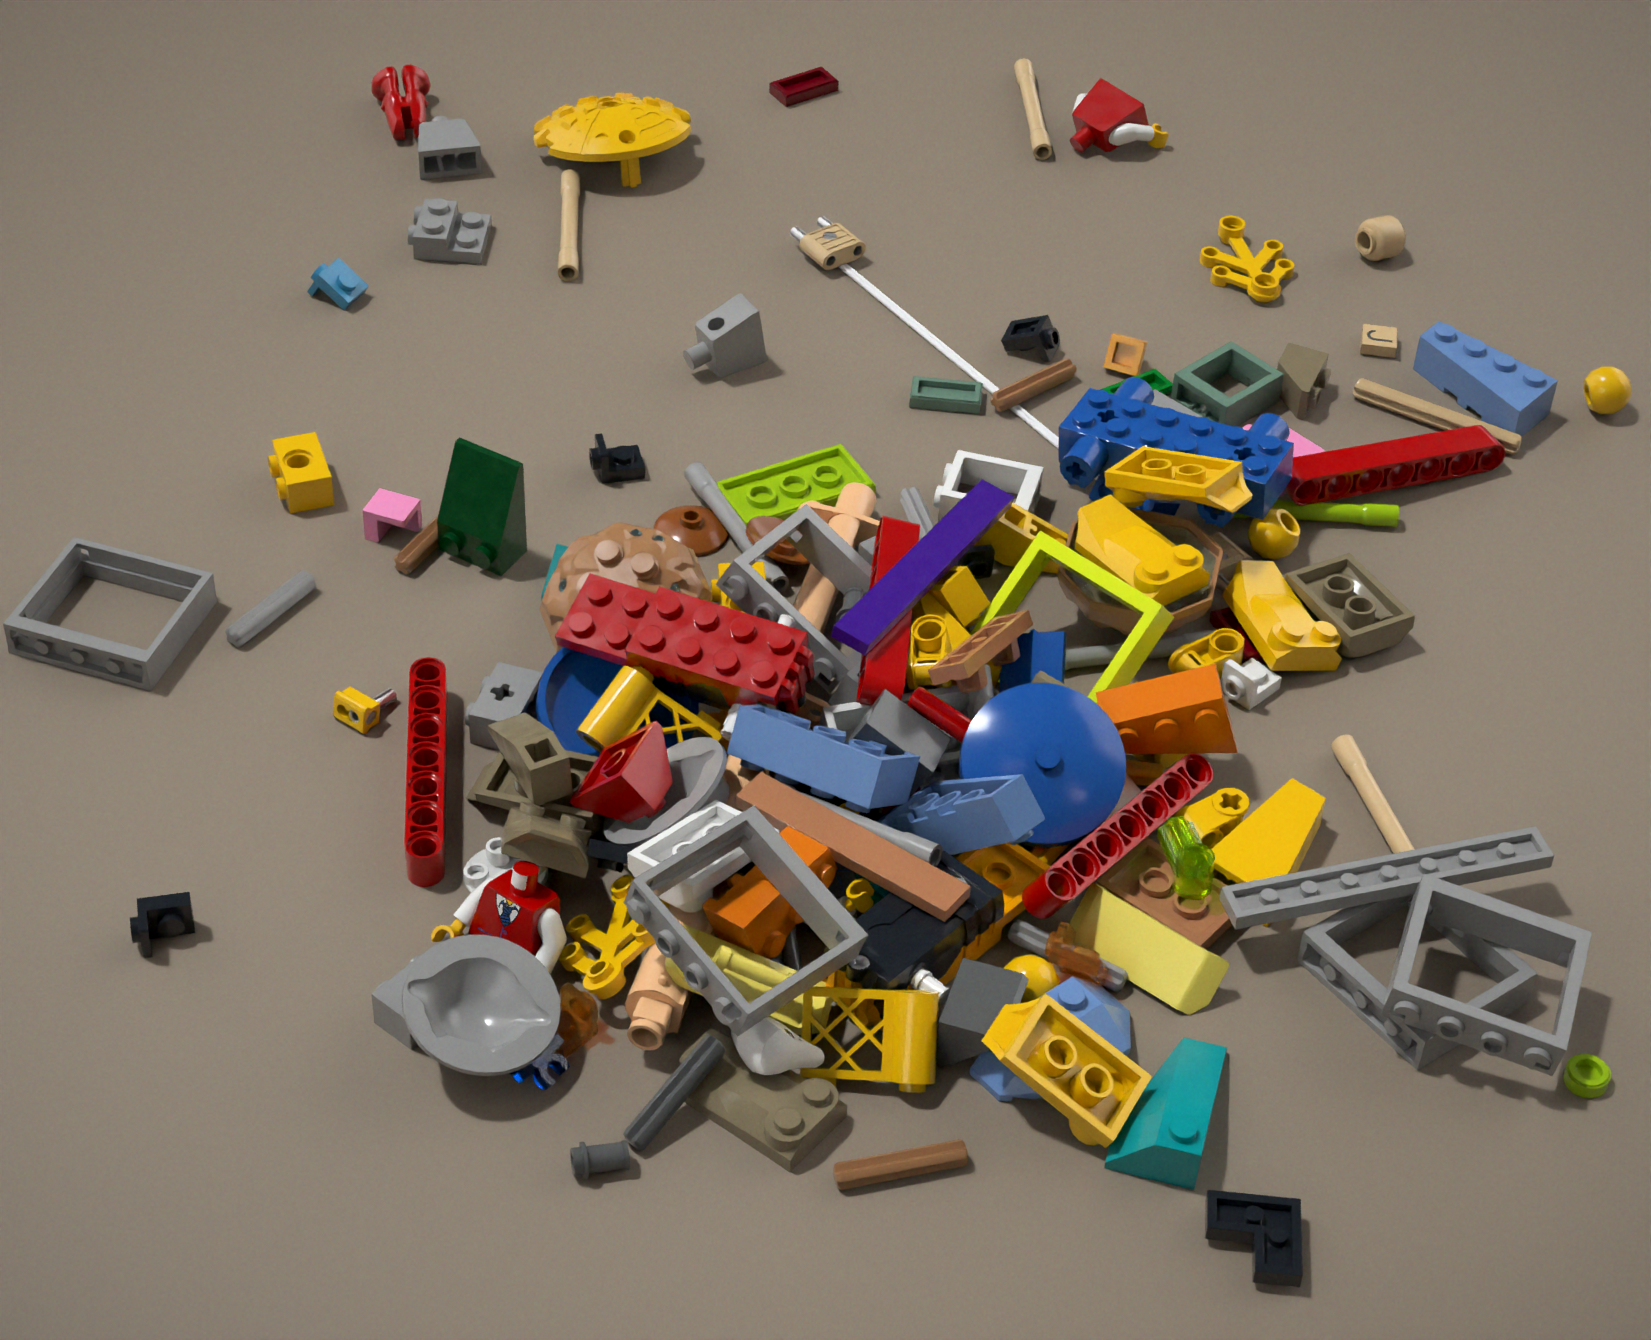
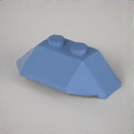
(1085, 1001)

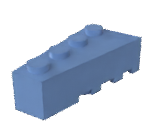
(1484, 379)
(821, 759)
(969, 813)

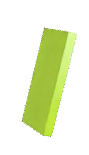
(786, 485)

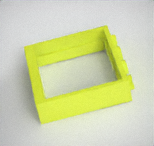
(1137, 645)

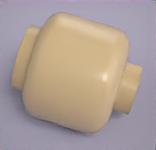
(1380, 238)

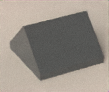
(903, 731)
(972, 1007)

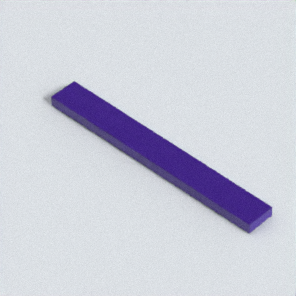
(921, 567)

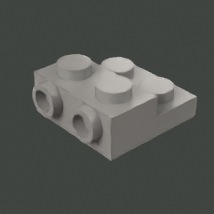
(448, 235)

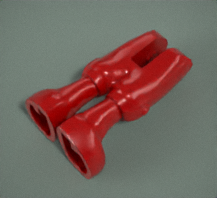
(401, 111)

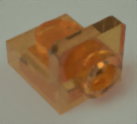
(1080, 963)
(577, 1019)

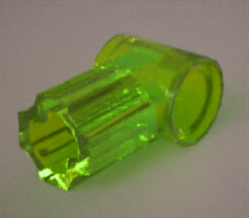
(1188, 858)

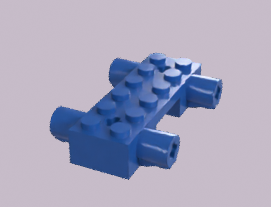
(1113, 426)

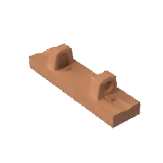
(992, 642)

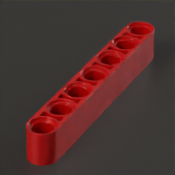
(1393, 464)
(887, 661)
(426, 773)
(1117, 836)

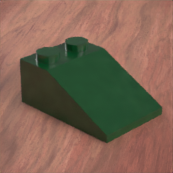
(483, 508)

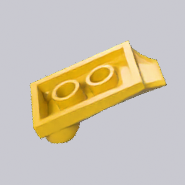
(1178, 476)
(1138, 552)
(1278, 620)
(1068, 1066)

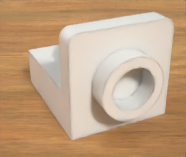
(1248, 682)

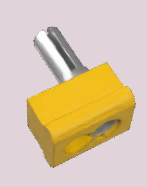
(359, 709)

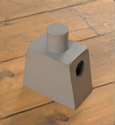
(447, 149)
(728, 338)

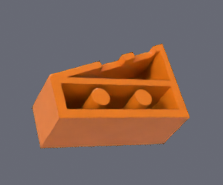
(1172, 714)
(755, 912)

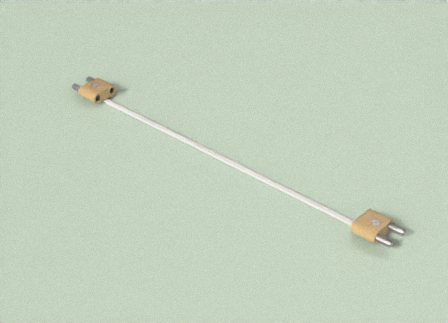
(836, 246)

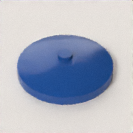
(573, 687)
(1060, 747)

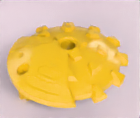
(613, 130)

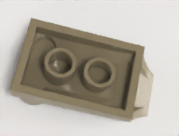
(1354, 603)
(501, 788)
(546, 840)
(771, 1113)

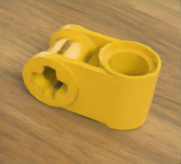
(927, 647)
(1209, 650)
(1216, 814)

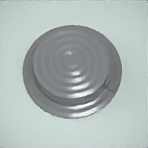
(697, 780)
(481, 1005)

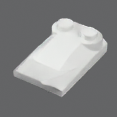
(697, 888)

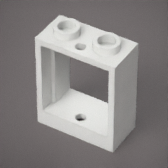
(1005, 474)

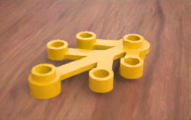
(1259, 285)
(606, 975)

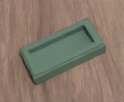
(946, 395)

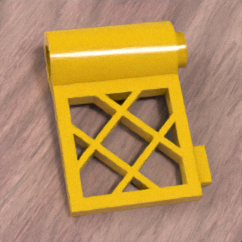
(628, 705)
(907, 1041)

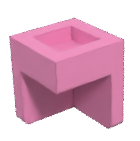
(390, 509)

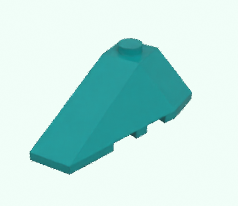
(1171, 1118)

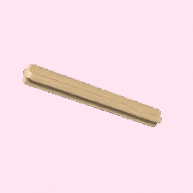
(1428, 412)

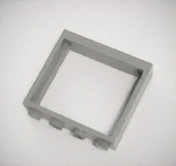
(827, 554)
(33, 638)
(790, 878)
(1508, 927)
(1366, 994)

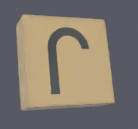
(1378, 340)

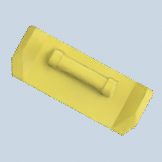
(1148, 951)
(753, 977)

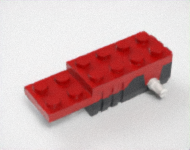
(692, 646)

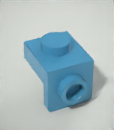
(338, 283)

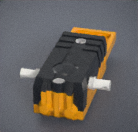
(921, 952)

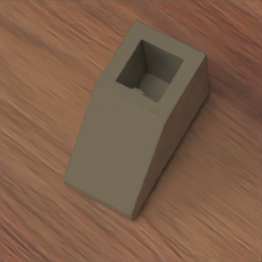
(1302, 378)

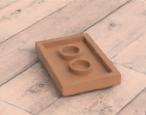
(1147, 883)

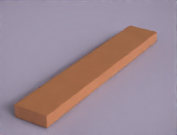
(856, 847)

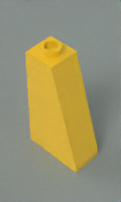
(1271, 838)

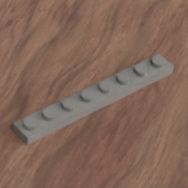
(1384, 877)

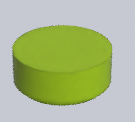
(1587, 1076)

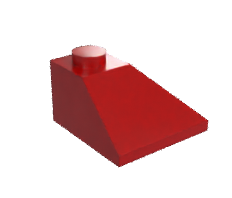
(628, 777)

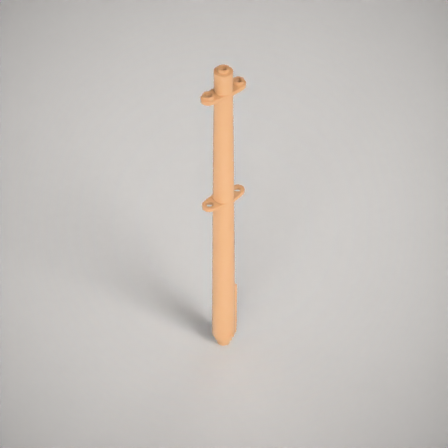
(654, 998)

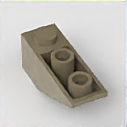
(534, 757)

